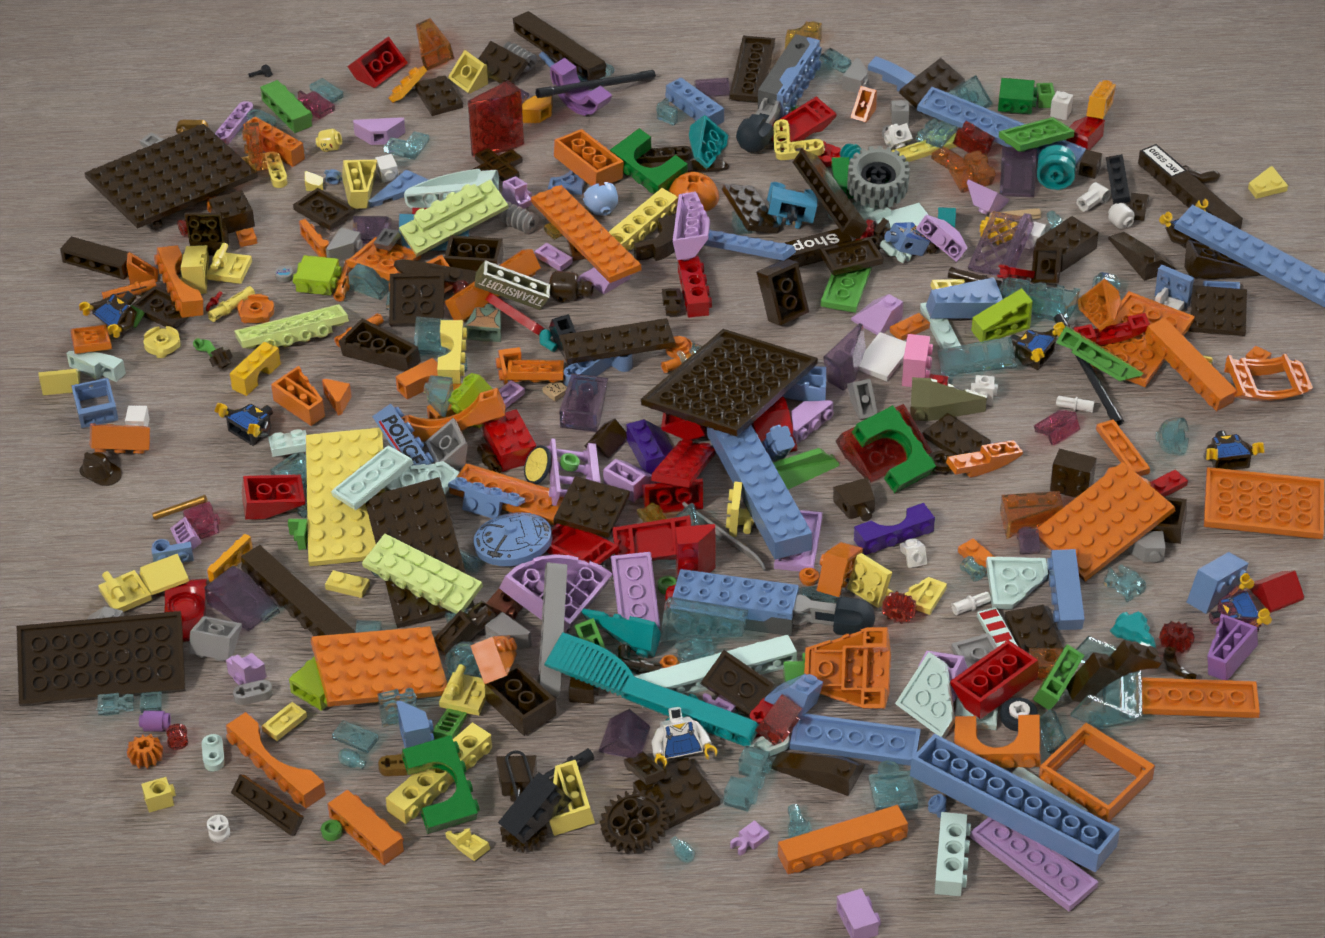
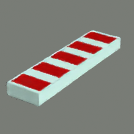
(995, 626)

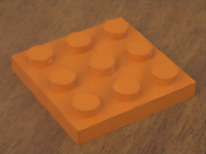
(382, 260)

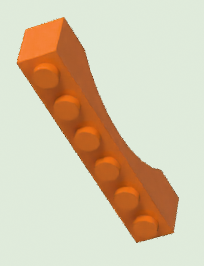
(187, 299)
(486, 407)
(301, 784)

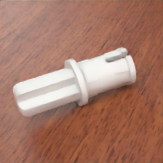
(1075, 403)
(970, 603)

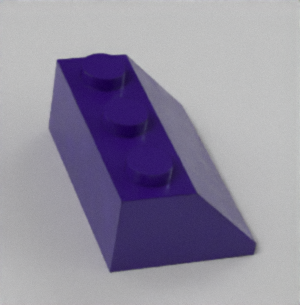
(648, 444)

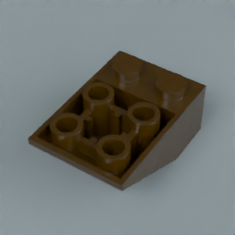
(207, 230)

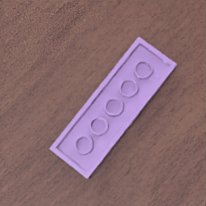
(1036, 863)

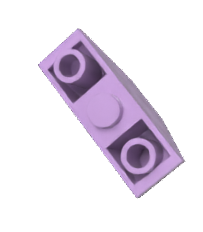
(379, 130)
(943, 236)
(810, 417)

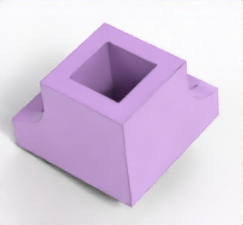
(516, 192)
(246, 669)

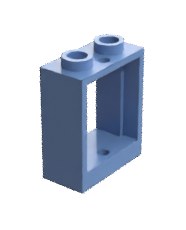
(96, 414)

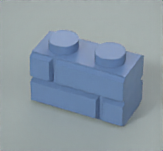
(778, 442)

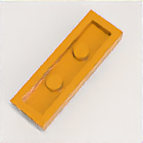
(407, 83)
(230, 557)

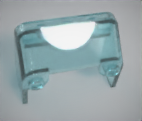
(1120, 699)

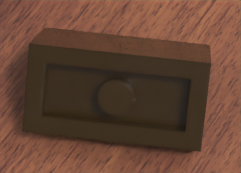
(608, 437)

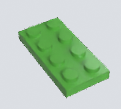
(1036, 134)
(845, 290)

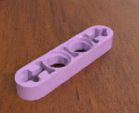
(232, 122)

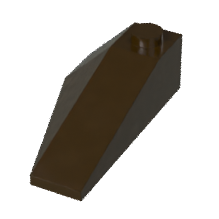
(1139, 256)
(1209, 264)
(822, 770)

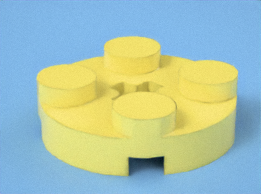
(169, 341)

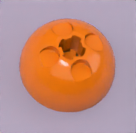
(699, 183)

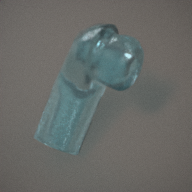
(1053, 219)

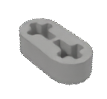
(252, 692)

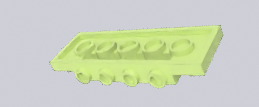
(452, 216)
(293, 328)
(422, 574)

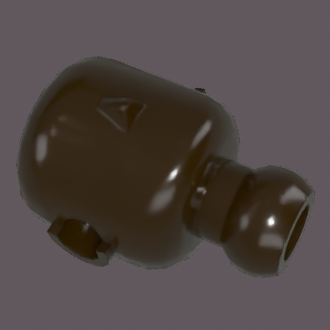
(568, 286)

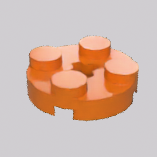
(249, 314)

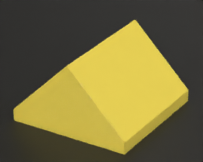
(469, 73)
(59, 381)
(163, 574)

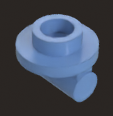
(937, 804)

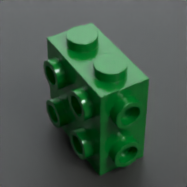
(1017, 95)

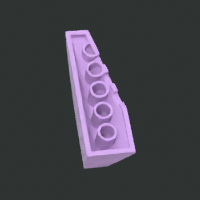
(690, 227)

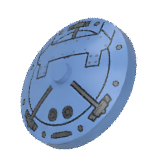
(512, 539)

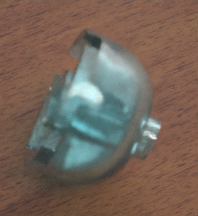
(1172, 436)
(462, 654)

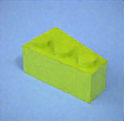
(1004, 317)

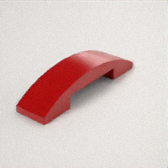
(1116, 333)

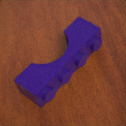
(875, 537)

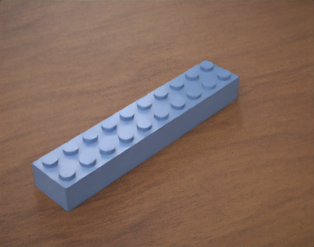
(763, 492)
(1015, 802)

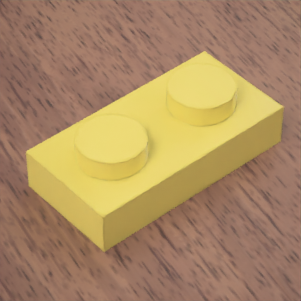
(347, 584)
(284, 721)

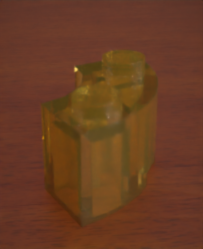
(809, 29)

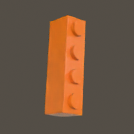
(366, 827)

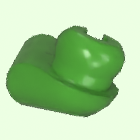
(204, 346)

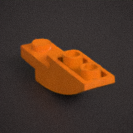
(986, 460)

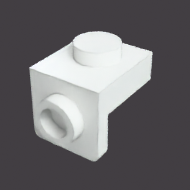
(1163, 298)
(914, 552)

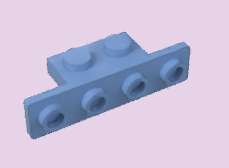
(483, 499)

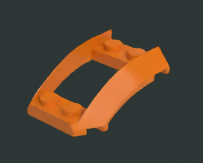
(1244, 369)

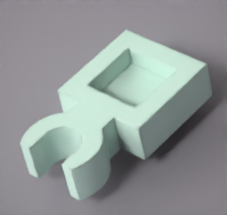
(892, 251)

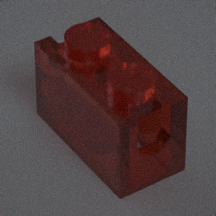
(973, 139)
(778, 720)

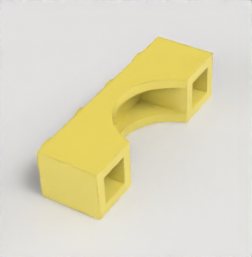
(452, 337)

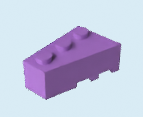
(1230, 646)

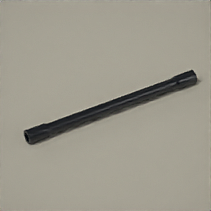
(550, 91)
(1112, 411)

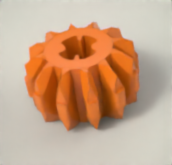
(145, 751)

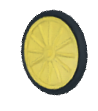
(537, 464)

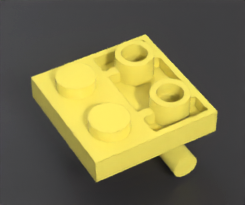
(228, 266)
(738, 515)
(869, 580)
(124, 591)
(464, 693)

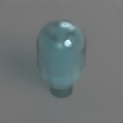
(351, 758)
(683, 850)

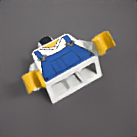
(680, 738)

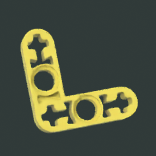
(790, 147)
(270, 166)

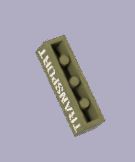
(512, 285)

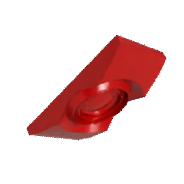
(807, 119)
(651, 537)
(580, 544)
(190, 600)

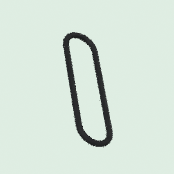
(510, 772)

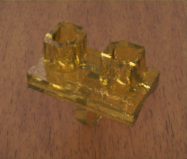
(651, 513)

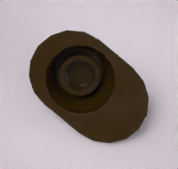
(99, 469)

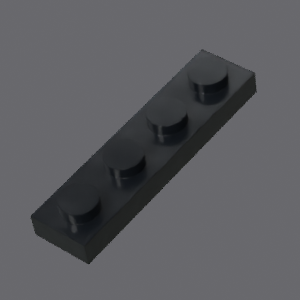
(1118, 179)

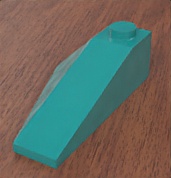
(706, 140)
(636, 632)

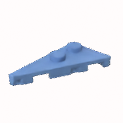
(396, 188)

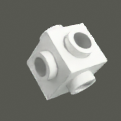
(897, 136)
(986, 386)

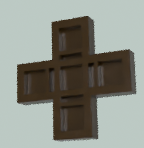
(503, 163)

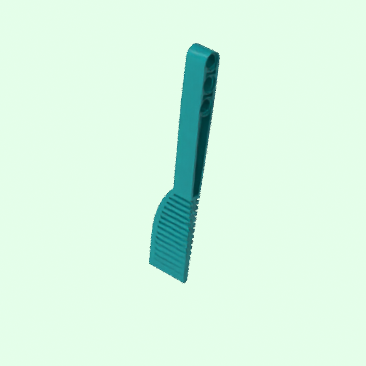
(605, 670)

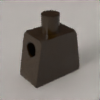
(855, 499)
(519, 774)

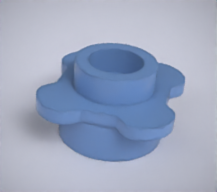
(332, 176)

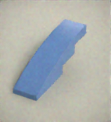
(890, 72)

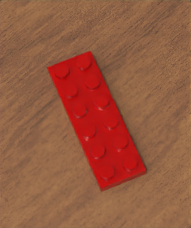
(684, 463)

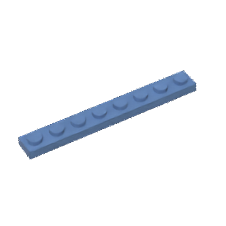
(749, 245)

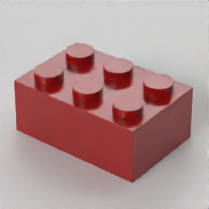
(508, 440)

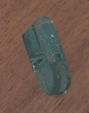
(836, 60)

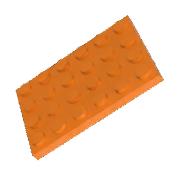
(1136, 349)
(1264, 503)
(1106, 519)
(374, 662)

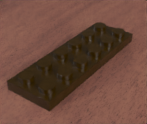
(751, 67)
(617, 341)

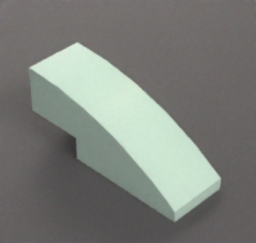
(97, 365)

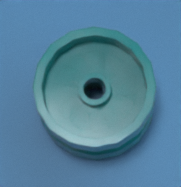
(1056, 167)

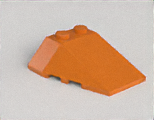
(853, 667)

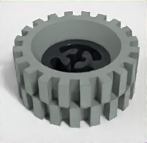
(878, 165)

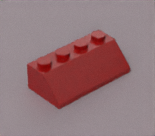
(995, 679)

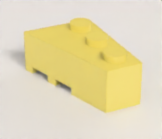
(358, 181)
(195, 267)
(578, 811)

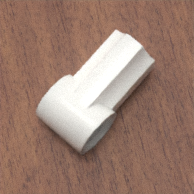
(1095, 194)

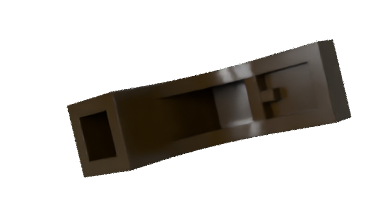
(658, 247)

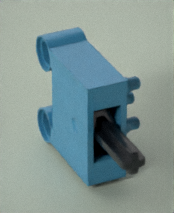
(791, 204)

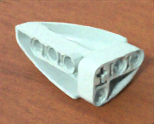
(438, 188)

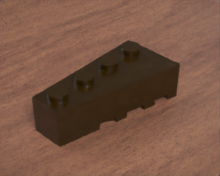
(379, 347)

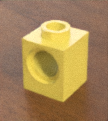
(158, 794)

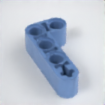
(596, 367)

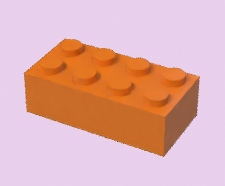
(588, 158)

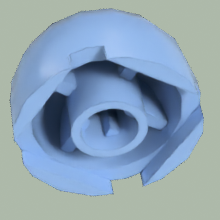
(601, 199)

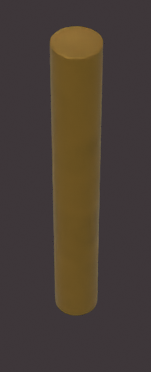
(179, 507)

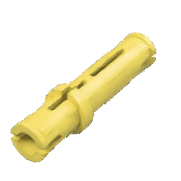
(226, 307)

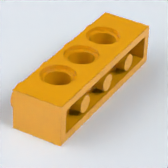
(1101, 99)

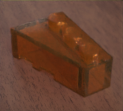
(433, 45)
(1028, 510)

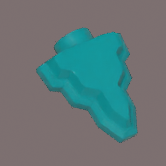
(1133, 628)

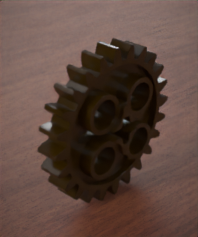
(634, 821)

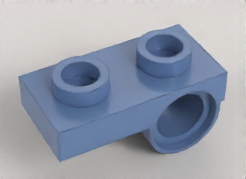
(162, 549)

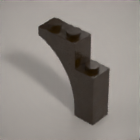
(1102, 669)

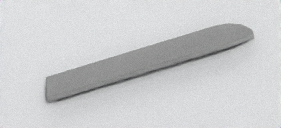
(735, 543)

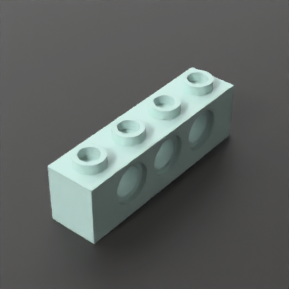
(951, 854)

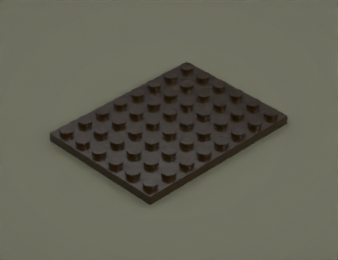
(170, 175)
(729, 382)

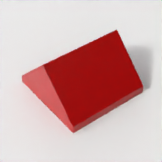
(1278, 590)

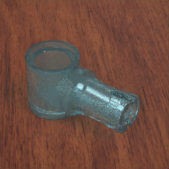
(797, 824)

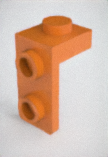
(502, 362)

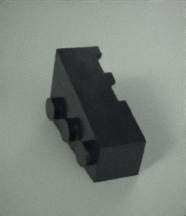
(534, 808)

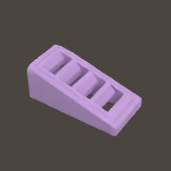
(187, 534)

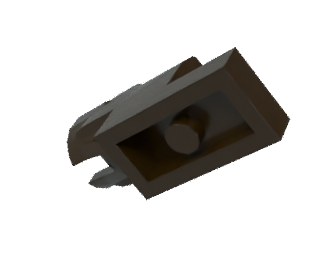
(464, 626)

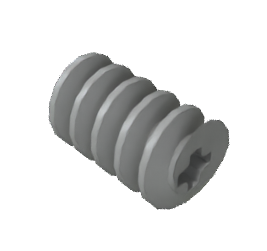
(523, 53)
(519, 218)

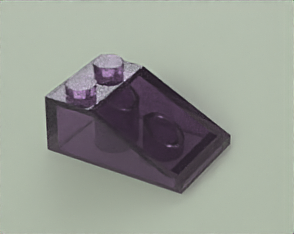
(1018, 172)
(845, 358)
(583, 403)
(238, 597)

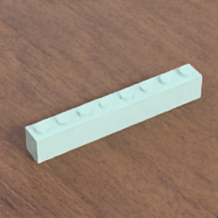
(761, 657)

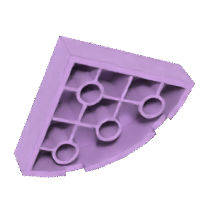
(583, 585)

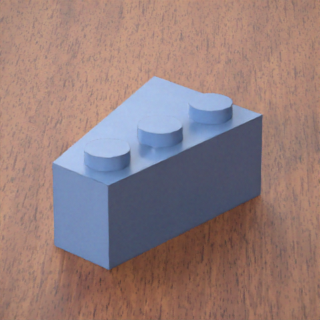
(810, 387)
(1216, 581)

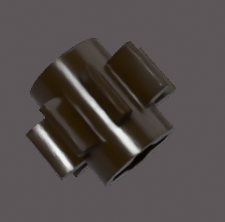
(221, 357)

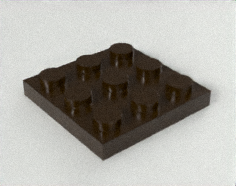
(415, 296)
(1219, 310)
(591, 506)
(682, 791)

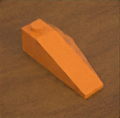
(1100, 304)

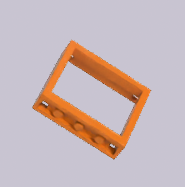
(1111, 750)

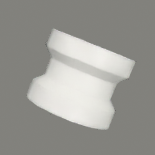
(214, 824)

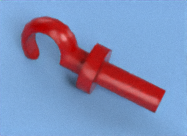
(213, 301)

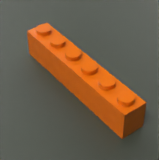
(465, 301)
(1190, 364)
(842, 839)

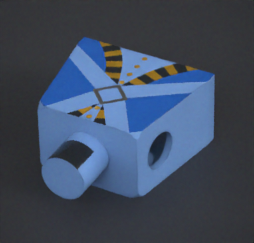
(907, 238)

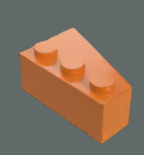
(836, 568)

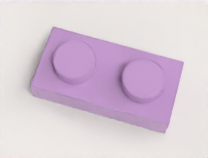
(553, 257)
(511, 392)

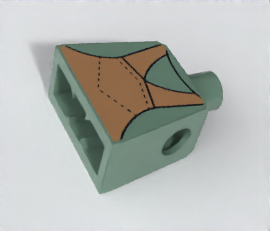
(484, 324)

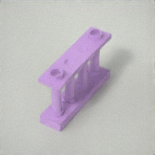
(590, 469)

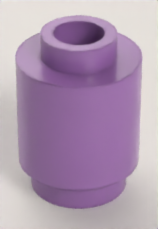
(154, 721)

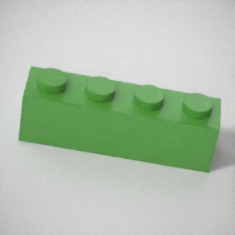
(286, 106)

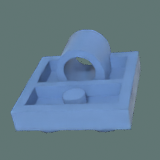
(1178, 283)

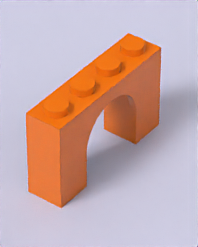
(412, 383)
(1022, 752)

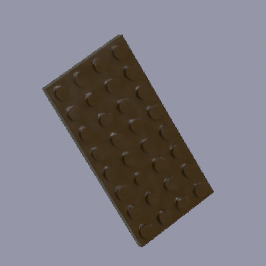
(423, 521)
(100, 657)

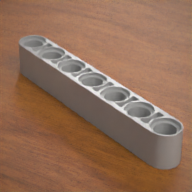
(552, 623)

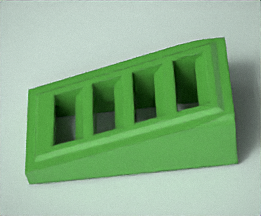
(1045, 94)
(454, 731)

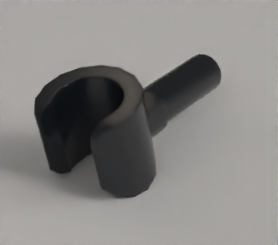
(265, 69)

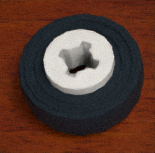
(1012, 707)

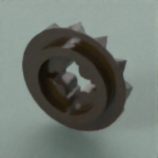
(941, 455)

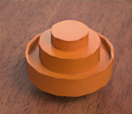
(682, 344)

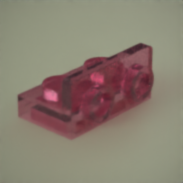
(316, 103)
(1058, 426)
(203, 520)

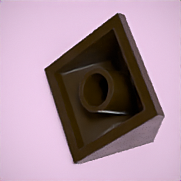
(1046, 265)

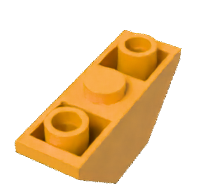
(537, 109)

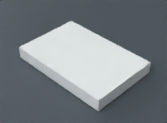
(883, 356)

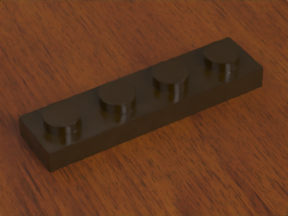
(267, 805)

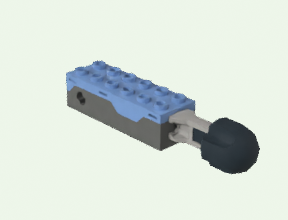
(780, 91)
(772, 605)

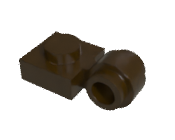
(879, 232)
(671, 300)

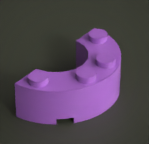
(580, 102)

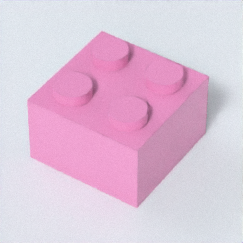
(916, 358)

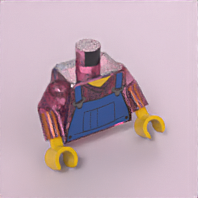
(1240, 606)

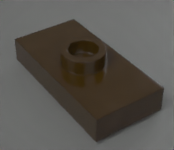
(1138, 205)

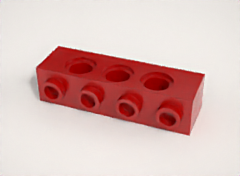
(694, 288)

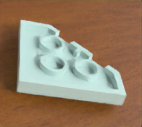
(424, 472)
(1013, 579)
(930, 696)

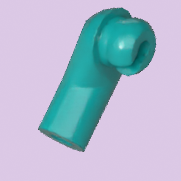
(545, 340)

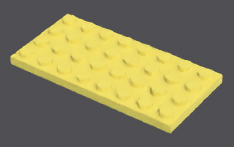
(334, 528)

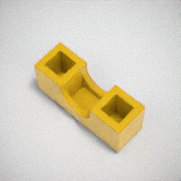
(245, 375)

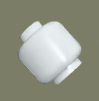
(1121, 216)

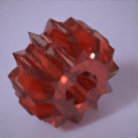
(899, 607)
(1177, 636)

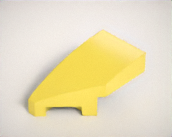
(468, 844)

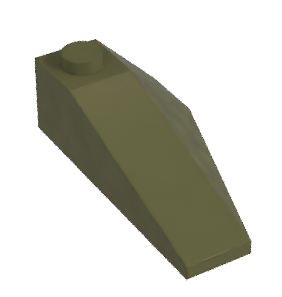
(934, 400)

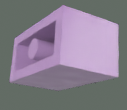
(857, 914)

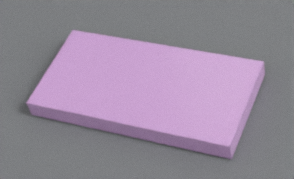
(806, 559)
(635, 586)

